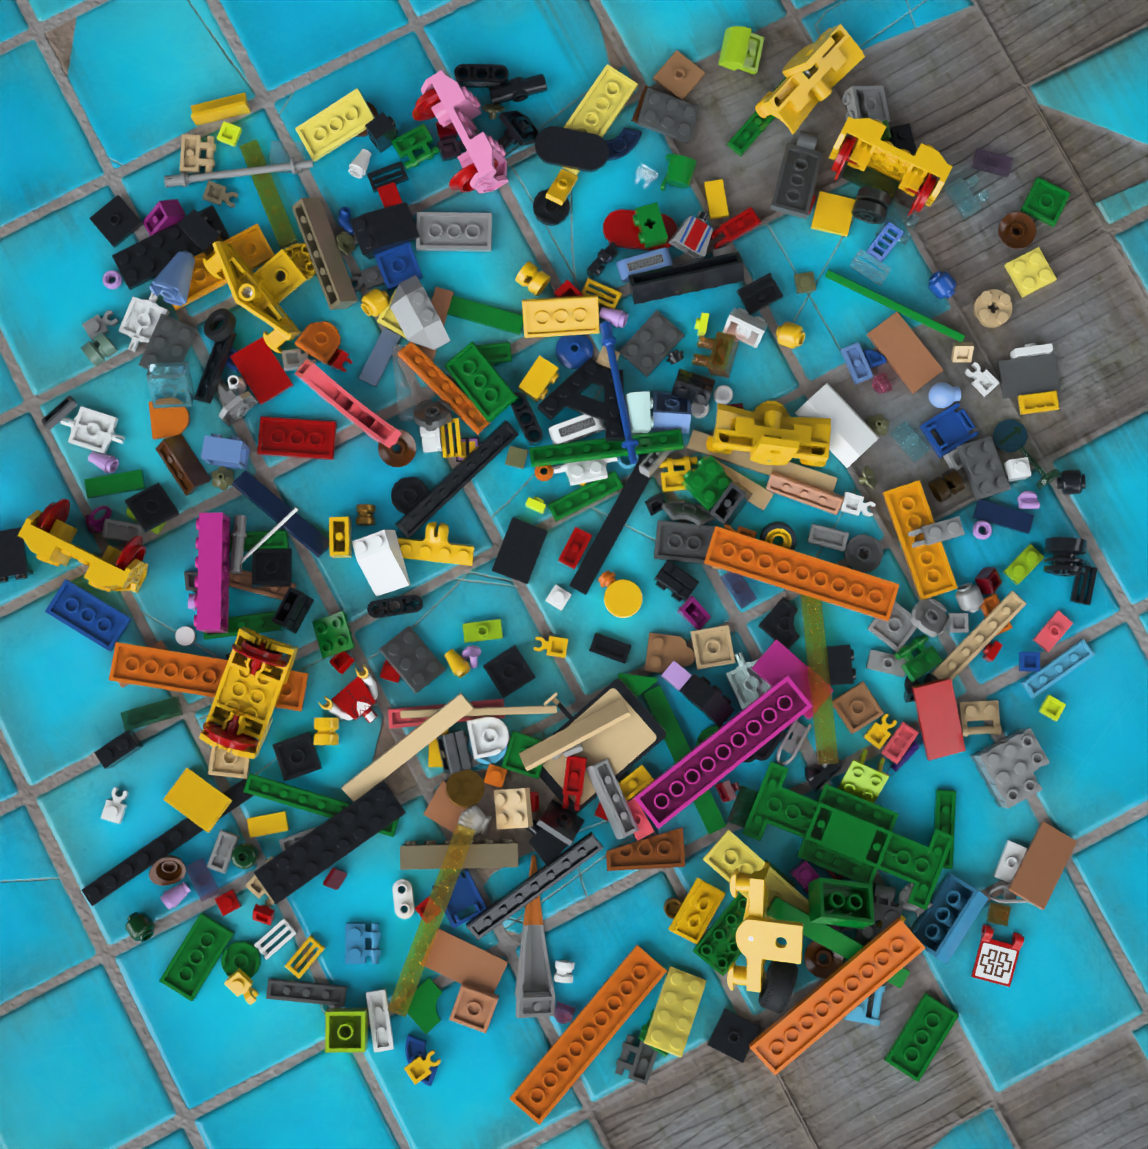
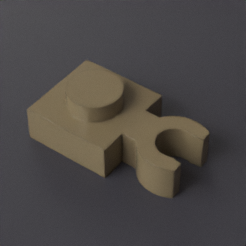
(217, 193)

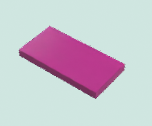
(777, 663)

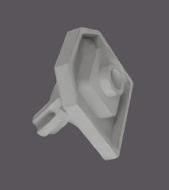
(235, 405)

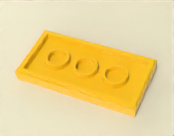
(560, 316)

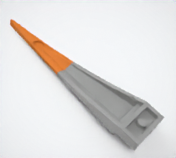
(534, 981)

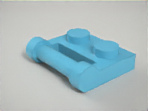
(859, 1013)

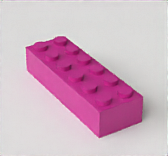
(213, 573)

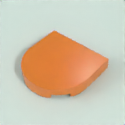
(319, 341)
(168, 421)

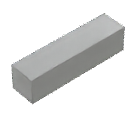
(652, 462)

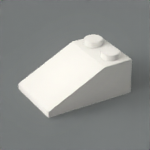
(745, 327)
(381, 561)

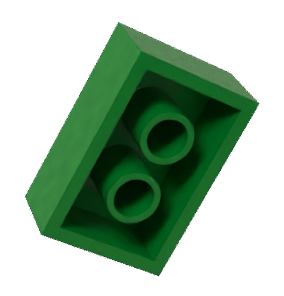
(841, 903)

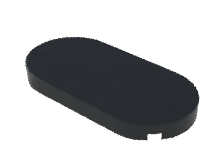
(571, 149)

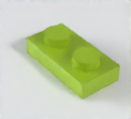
(1023, 564)

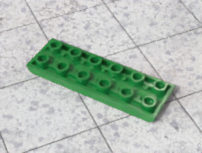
(719, 943)

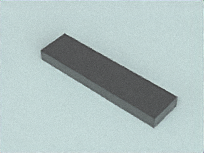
(306, 992)

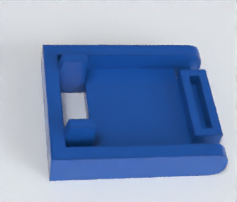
(951, 428)
(463, 896)

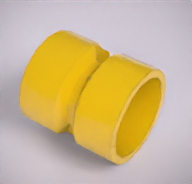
(535, 284)
(326, 731)

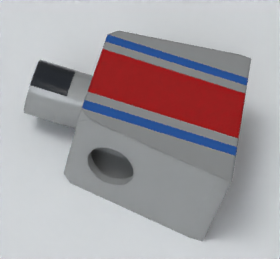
(693, 236)

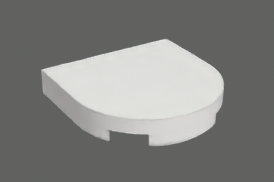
(487, 736)

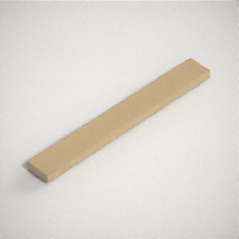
(741, 458)
(486, 711)
(407, 747)

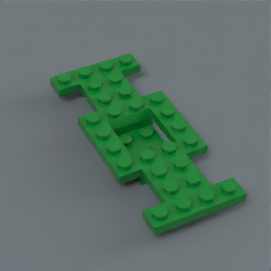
(854, 830)

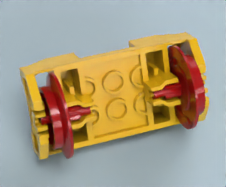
(915, 173)
(51, 541)
(248, 694)

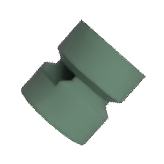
(99, 349)

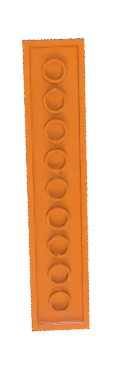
(801, 573)
(188, 673)
(836, 996)
(588, 1034)

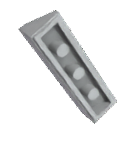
(612, 799)

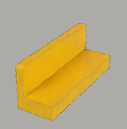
(220, 109)

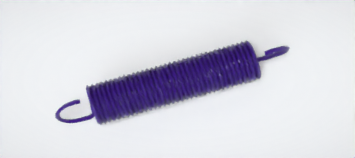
(911, 750)

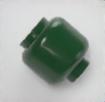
(251, 855)
(140, 926)

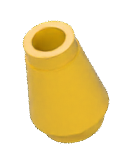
(457, 663)

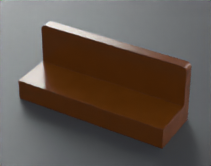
(182, 463)

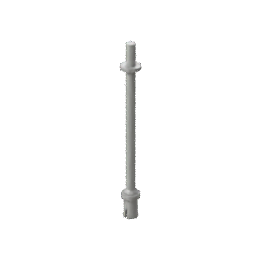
(184, 179)

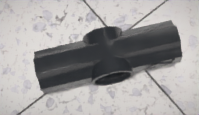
(518, 89)

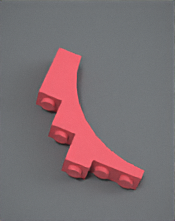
(347, 405)

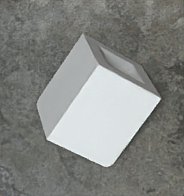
(431, 440)

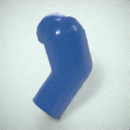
(344, 220)

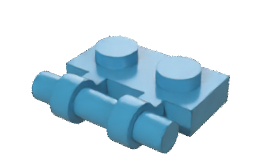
(356, 943)

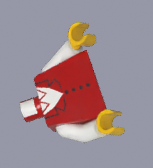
(355, 699)

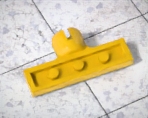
(436, 547)

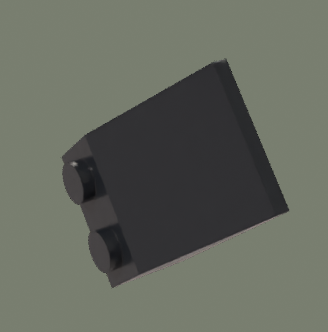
(384, 229)

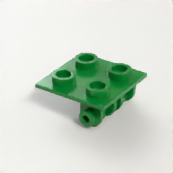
(333, 634)

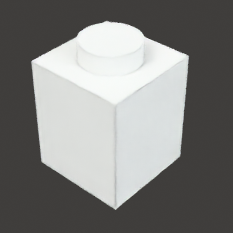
(1017, 469)

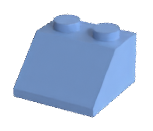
(670, 412)

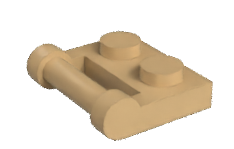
(978, 712)

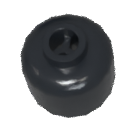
(1071, 482)

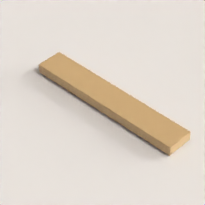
(979, 637)
(574, 734)

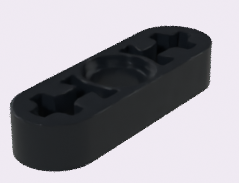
(381, 614)

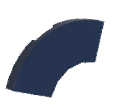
(623, 143)

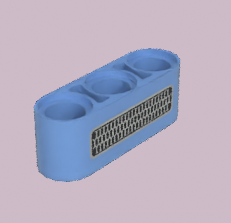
(644, 262)

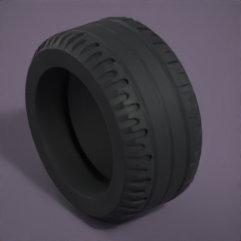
(778, 986)

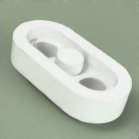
(401, 899)

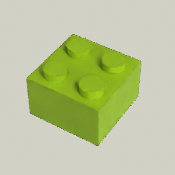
(346, 1030)

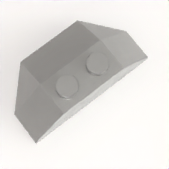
(417, 315)

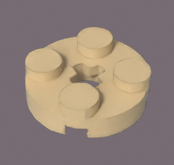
(1000, 300)

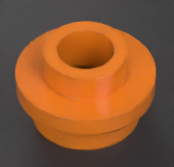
(546, 477)
(607, 578)

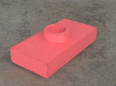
(1052, 631)
(900, 742)
(641, 820)

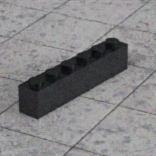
(686, 277)

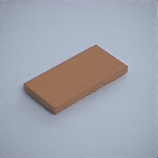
(905, 352)
(1042, 865)
(465, 962)

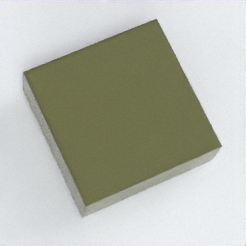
(516, 457)

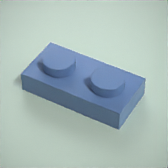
(856, 363)

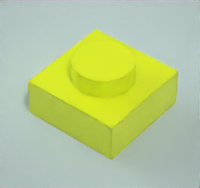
(229, 134)
(701, 324)
(536, 504)
(1052, 708)

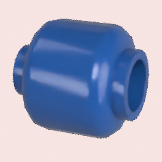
(942, 284)

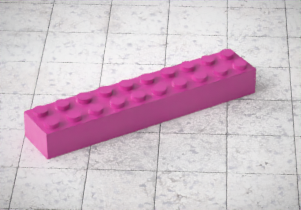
(722, 751)

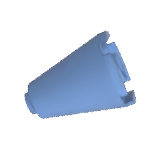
(175, 279)

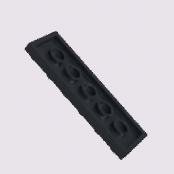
(150, 256)

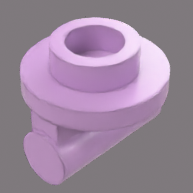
(1028, 500)
(471, 653)

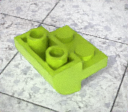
(741, 49)

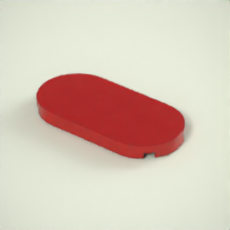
(620, 229)

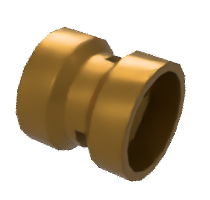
(365, 514)
(671, 909)

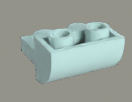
(638, 410)

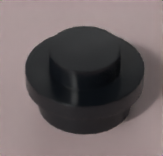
(675, 356)

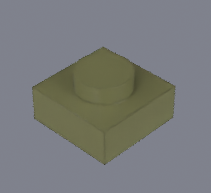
(804, 282)

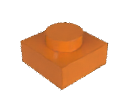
(495, 775)

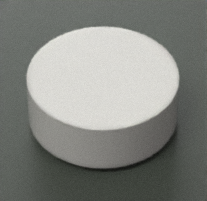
(723, 395)
(699, 411)
(185, 636)

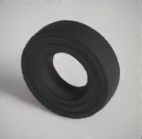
(226, 328)

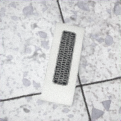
(575, 429)

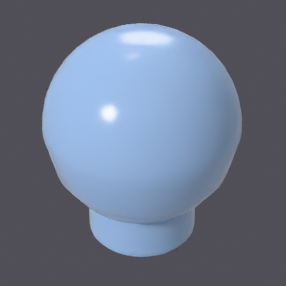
(944, 394)

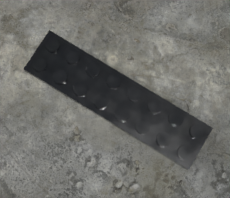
(329, 842)

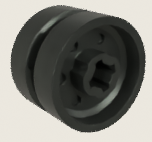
(871, 205)

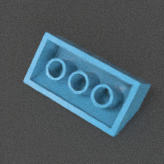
(949, 918)

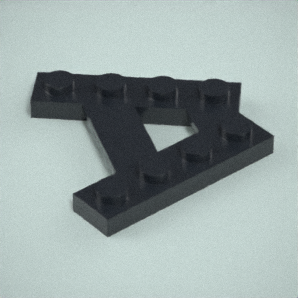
(569, 395)

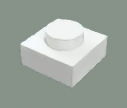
(558, 597)

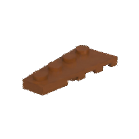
(658, 851)

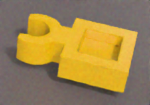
(555, 646)
(878, 733)
(419, 1067)

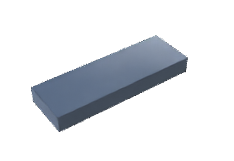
(379, 357)

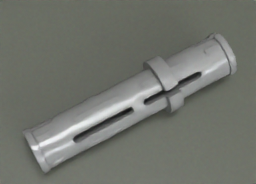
(238, 544)

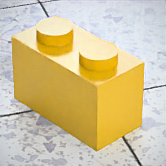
(538, 379)
(340, 537)

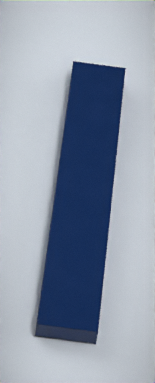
(278, 510)

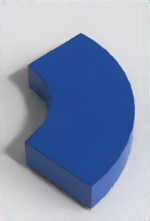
(415, 1047)

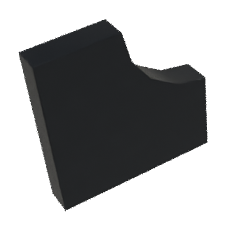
(779, 623)

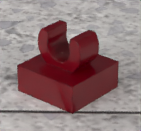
(727, 791)

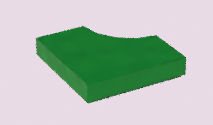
(423, 1005)

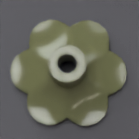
(492, 109)
(345, 242)
(879, 430)
(868, 477)
(226, 479)

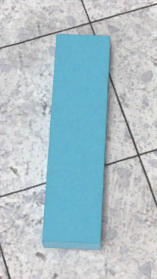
(1057, 668)

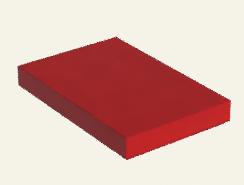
(261, 371)

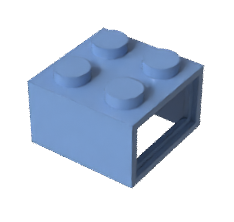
(225, 452)

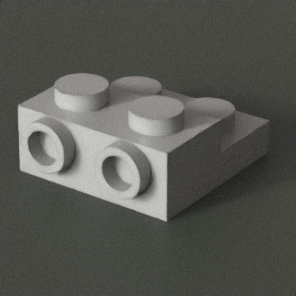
(866, 103)

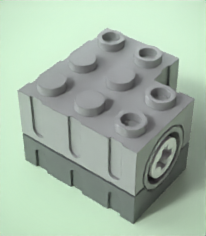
(1010, 765)

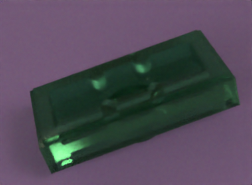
(742, 806)

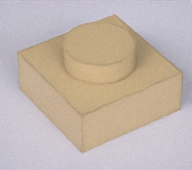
(962, 352)
(603, 359)

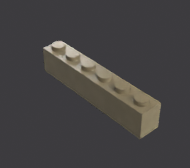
(324, 253)
(479, 854)

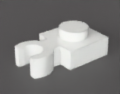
(983, 382)
(854, 504)
(115, 809)

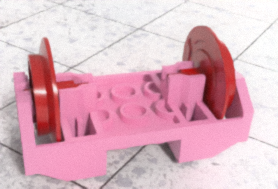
(485, 159)

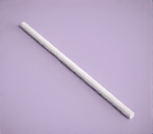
(270, 533)

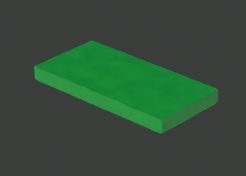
(480, 381)
(197, 956)
(921, 1037)

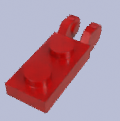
(736, 227)
(574, 780)

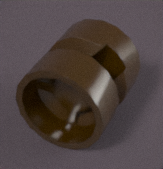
(949, 483)

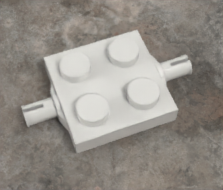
(141, 320)
(93, 430)
(585, 471)

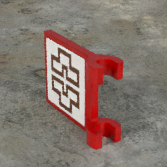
(995, 958)

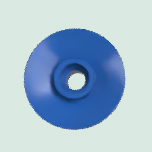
(574, 359)

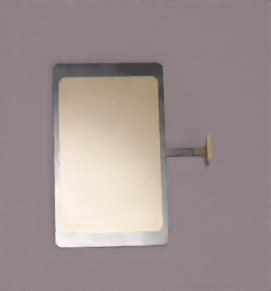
(620, 744)

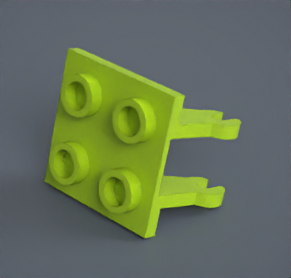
(863, 780)

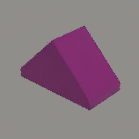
(694, 613)

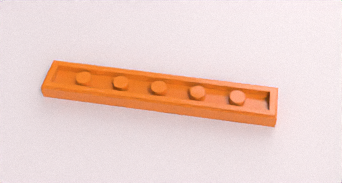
(443, 386)

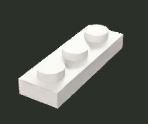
(380, 1020)

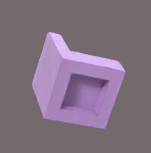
(676, 675)

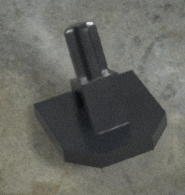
(518, 129)

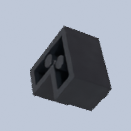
(707, 699)

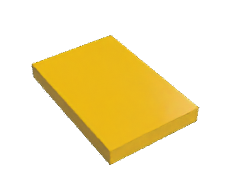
(197, 800)
(697, 911)

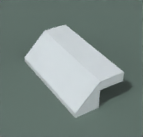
(849, 432)

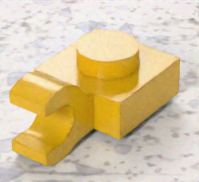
(240, 984)

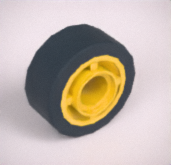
(779, 529)

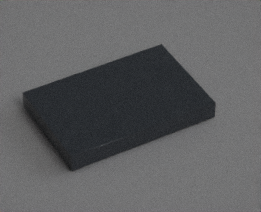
(519, 551)

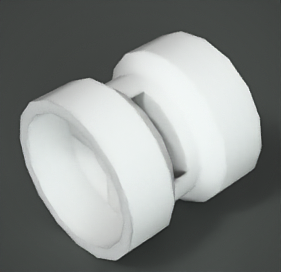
(564, 971)

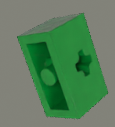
(650, 215)

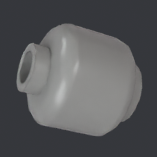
(969, 597)

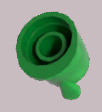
(679, 171)

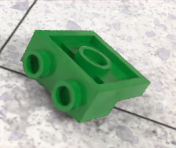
(707, 482)

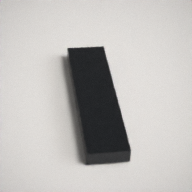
(214, 369)

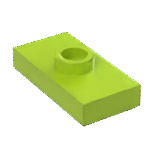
(482, 631)

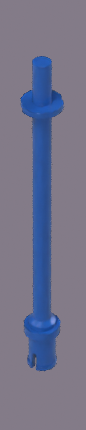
(609, 342)

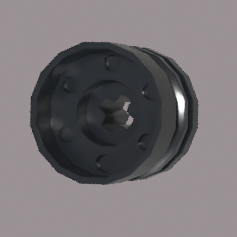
(1065, 556)

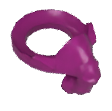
(96, 526)

